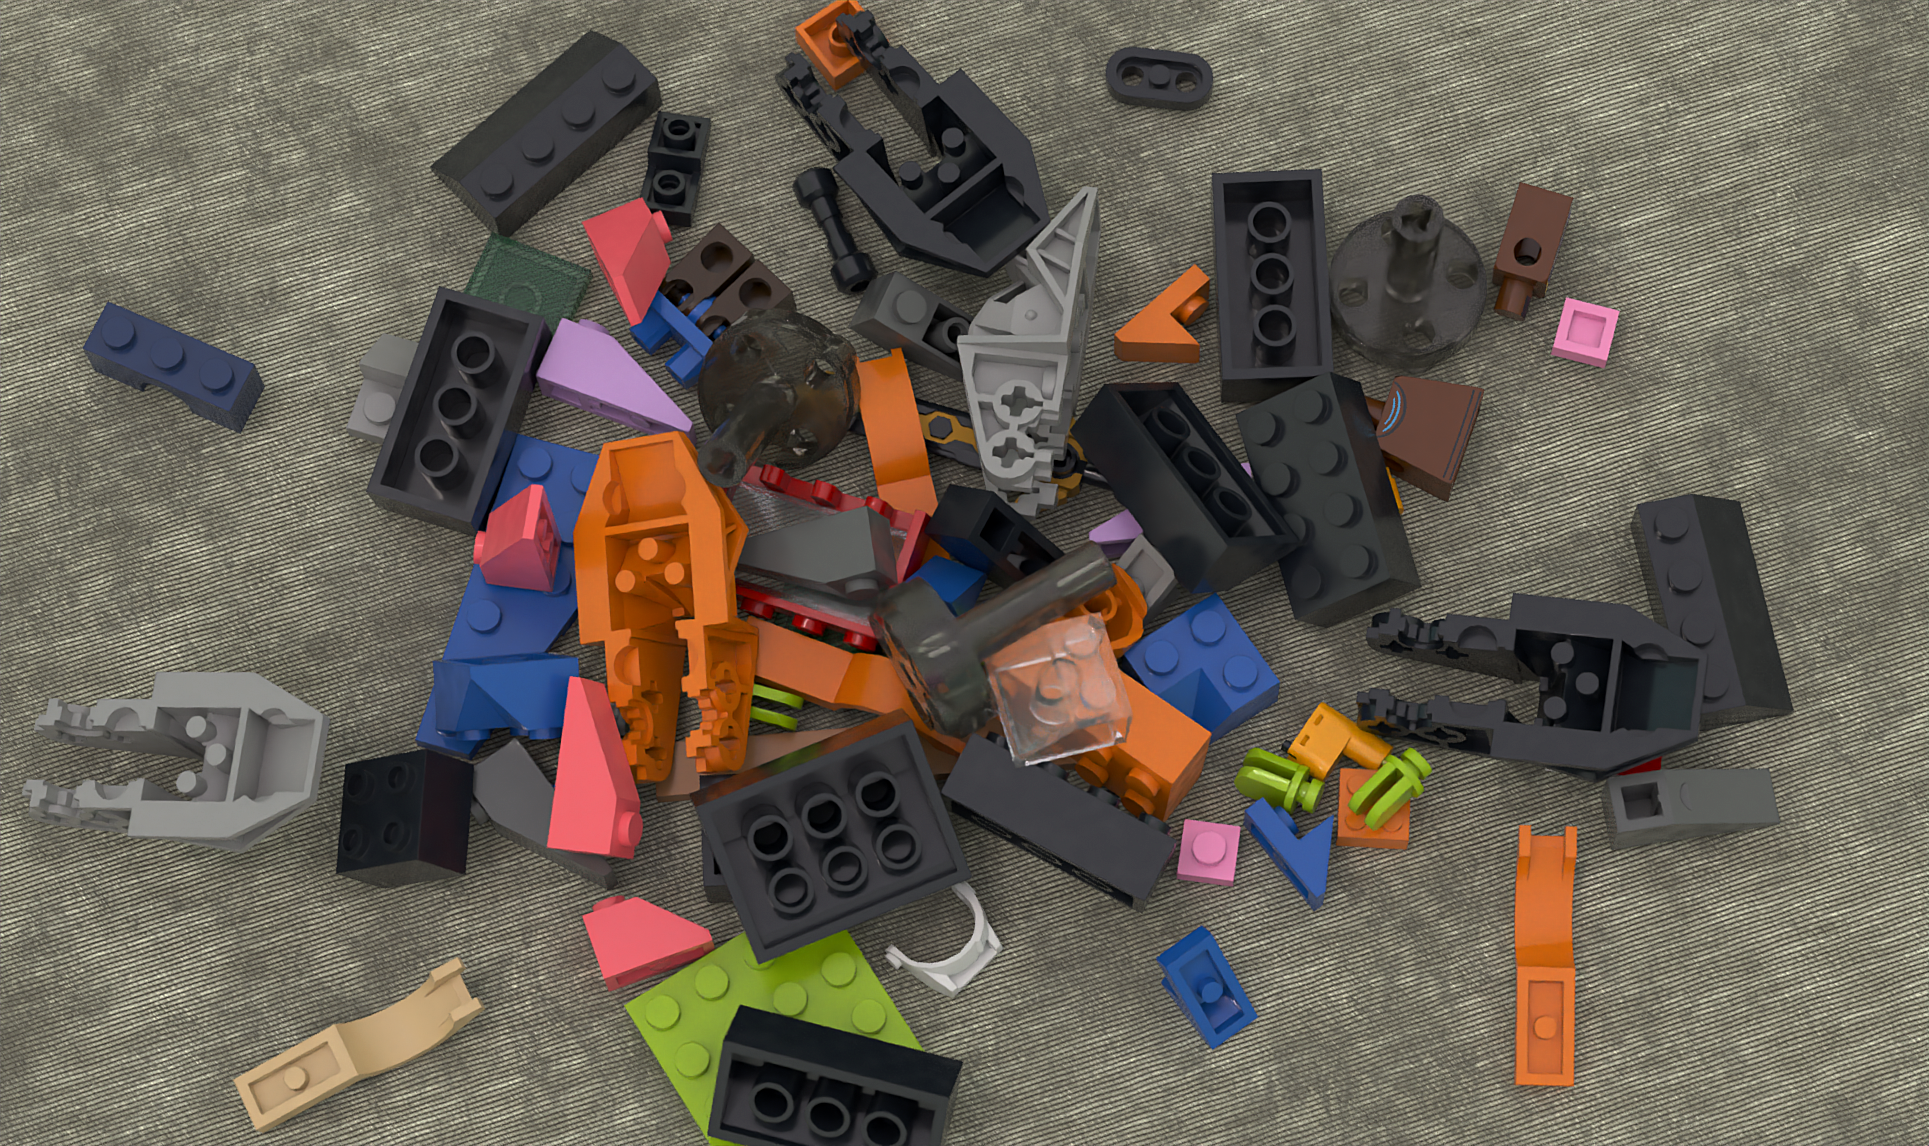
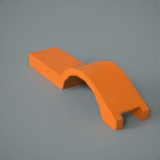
(897, 439)
(836, 678)
(1544, 959)

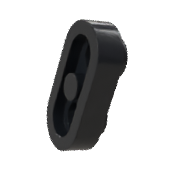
(1160, 75)

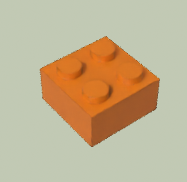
(825, 47)
(1351, 827)

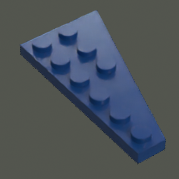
(514, 619)

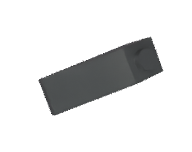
(832, 554)
(519, 806)

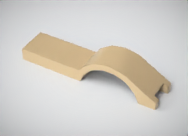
(358, 1049)

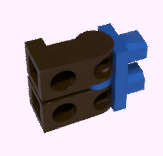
(704, 297)

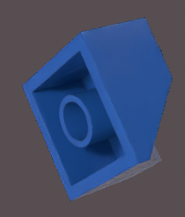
(1205, 668)
(503, 691)

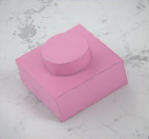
(1585, 332)
(1208, 852)

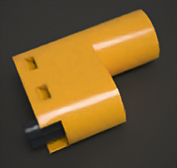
(1328, 738)

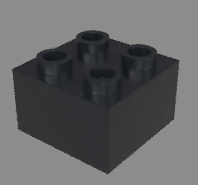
(405, 818)

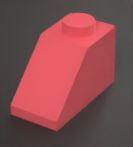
(642, 940)

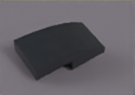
(676, 166)

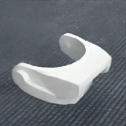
(956, 972)

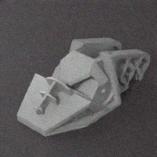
(1029, 357)
(255, 746)

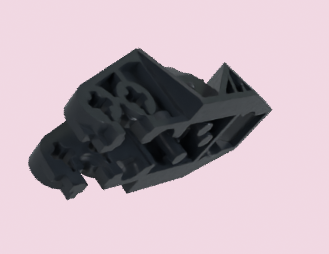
(970, 207)
(1607, 675)

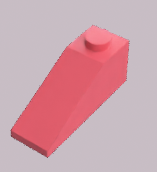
(631, 254)
(520, 543)
(594, 787)

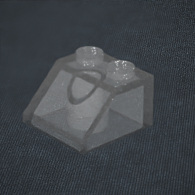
(1060, 691)

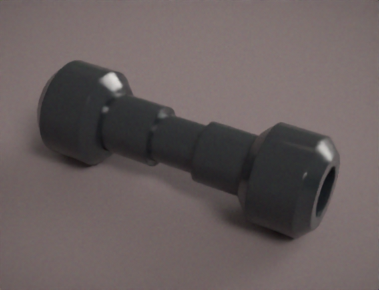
(817, 191)

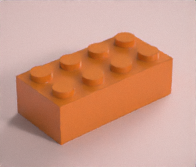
(1155, 762)

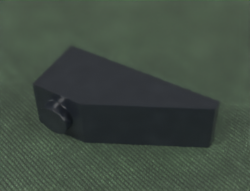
(989, 535)

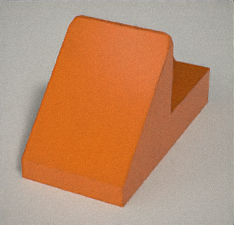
(1156, 329)

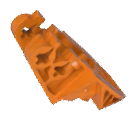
(646, 554)

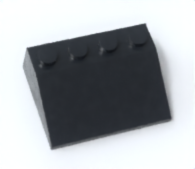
(831, 835)

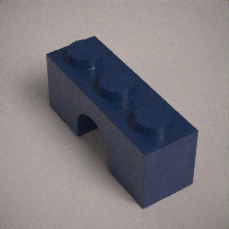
(199, 374)

